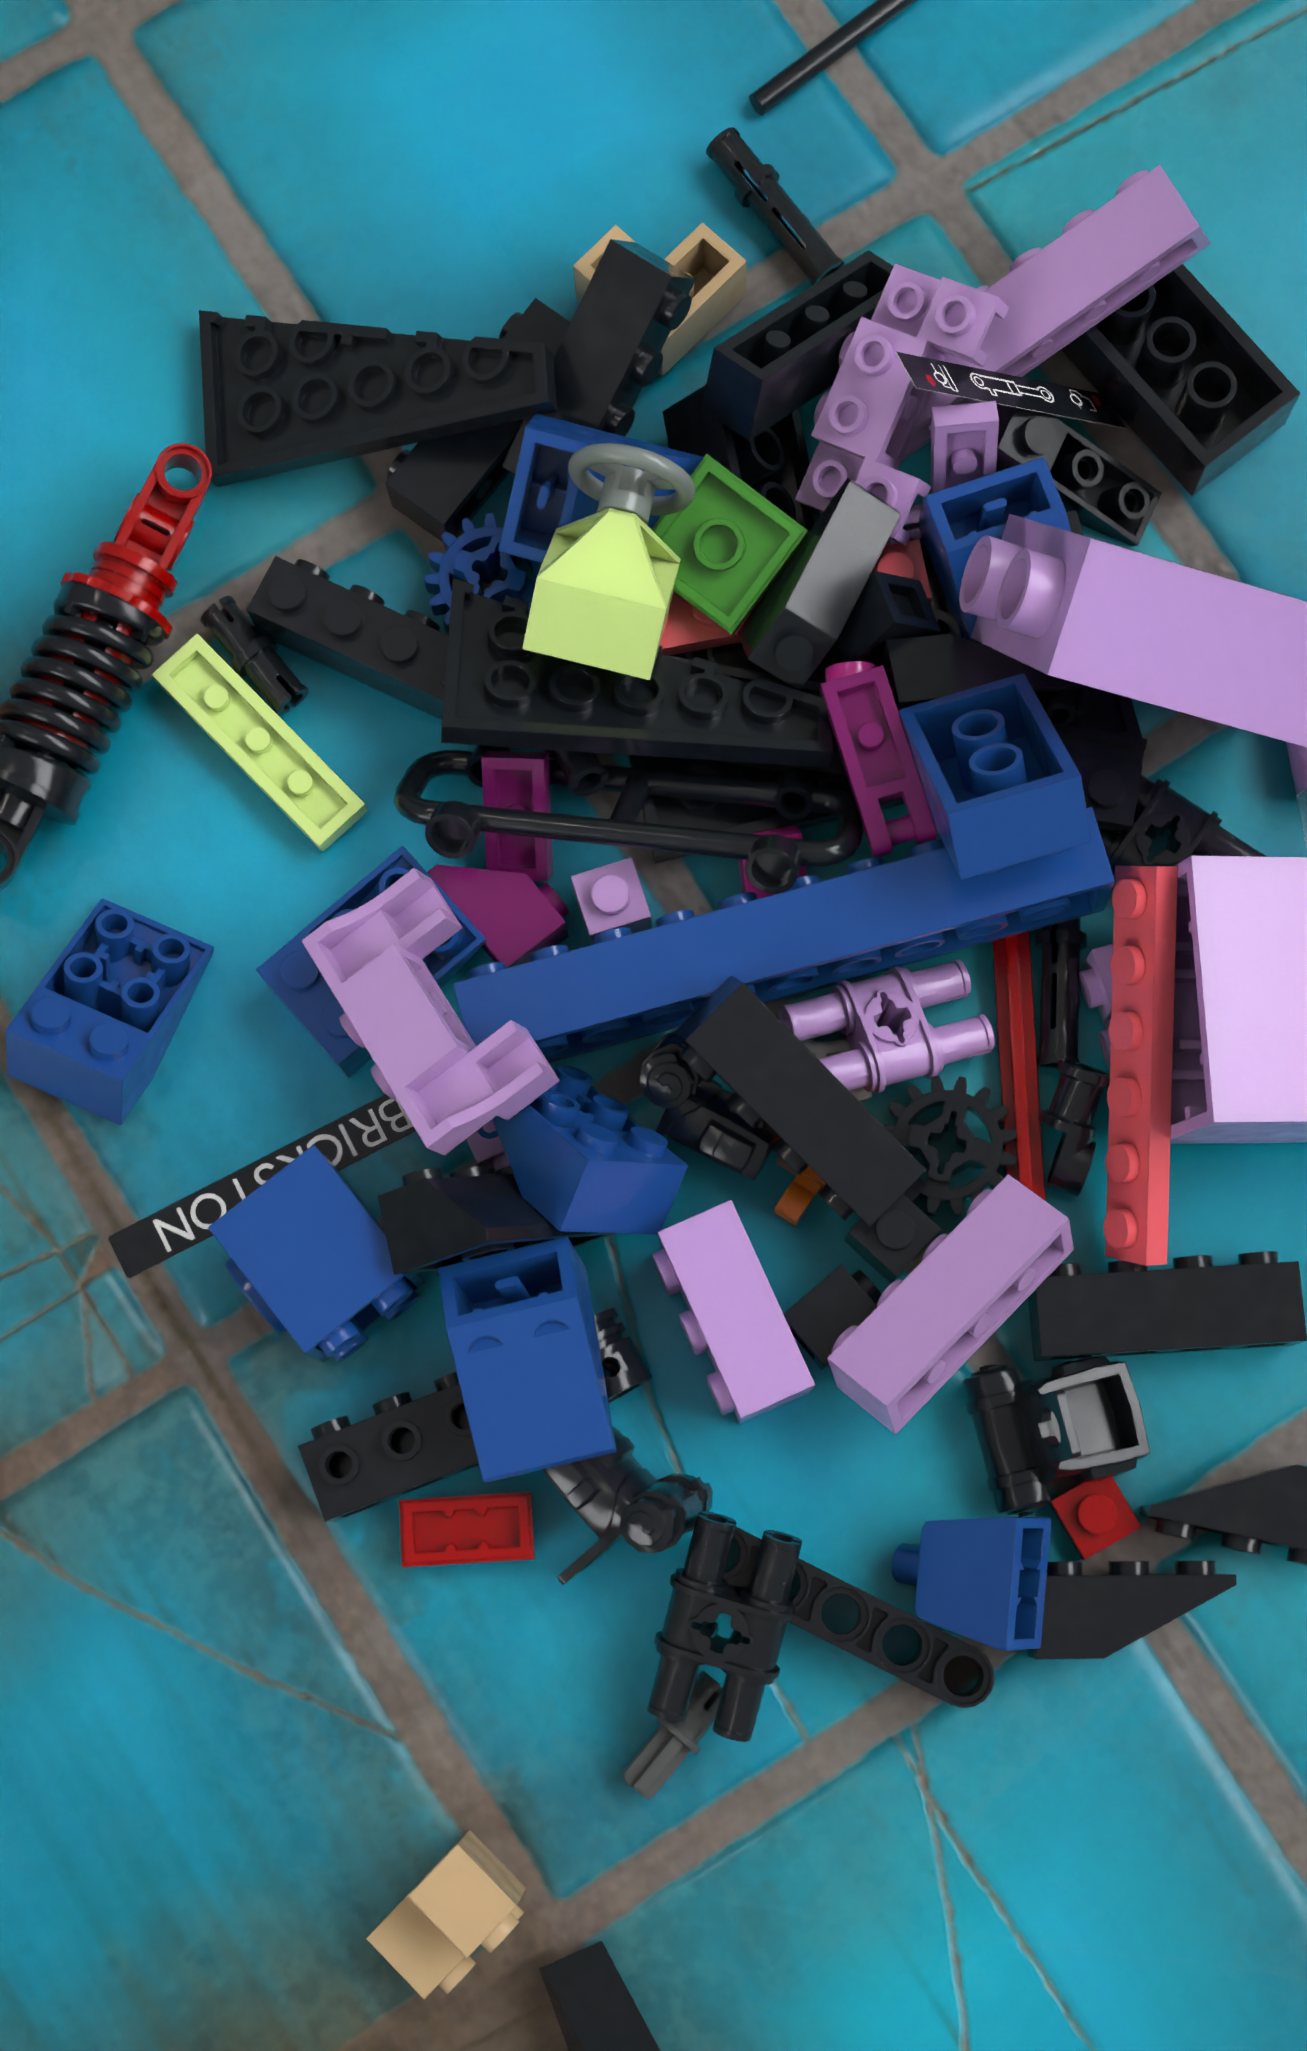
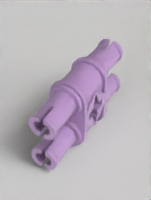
(896, 1004)

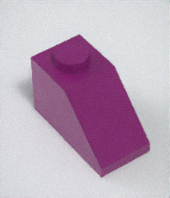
(506, 910)

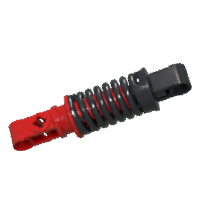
(91, 658)

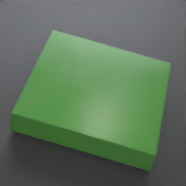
(727, 545)

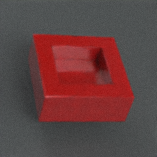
(1094, 1516)

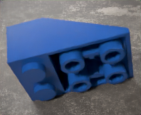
(544, 492)
(964, 513)
(306, 993)
(106, 1011)
(589, 1161)
(527, 1358)

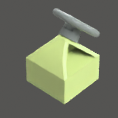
(608, 574)

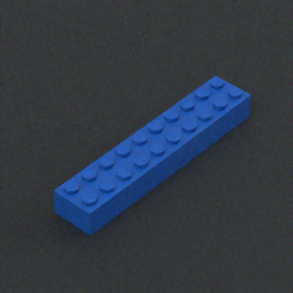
(778, 944)

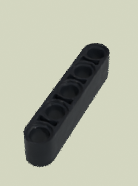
(873, 1622)

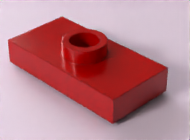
(467, 1529)

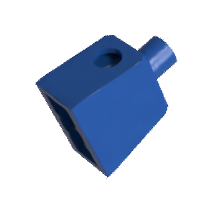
(980, 1578)

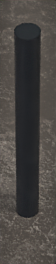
(825, 53)

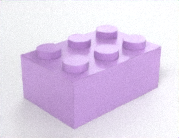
(731, 1313)

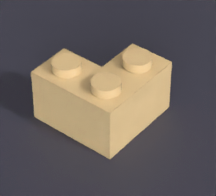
(717, 288)
(447, 1915)

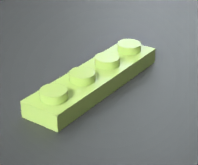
(260, 742)

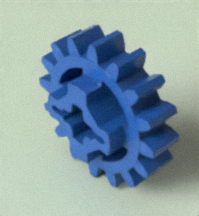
(477, 560)

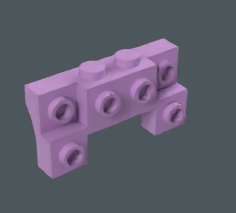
(873, 402)
(410, 1027)

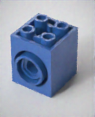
(314, 1258)

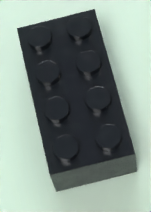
(1185, 378)

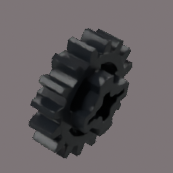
(977, 1152)

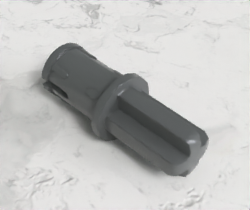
(674, 1740)

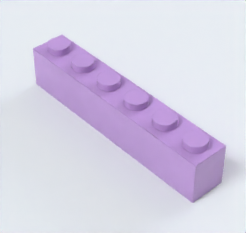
(1081, 279)

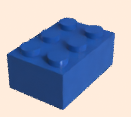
(996, 776)

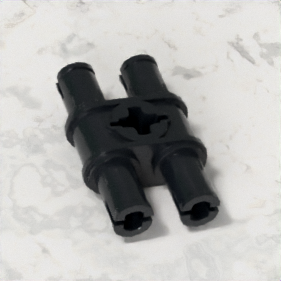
(1192, 831)
(757, 1619)

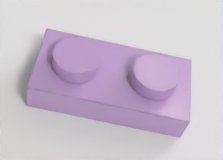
(963, 443)

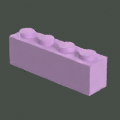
(950, 1302)

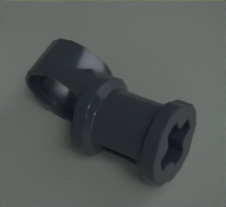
(1073, 1114)

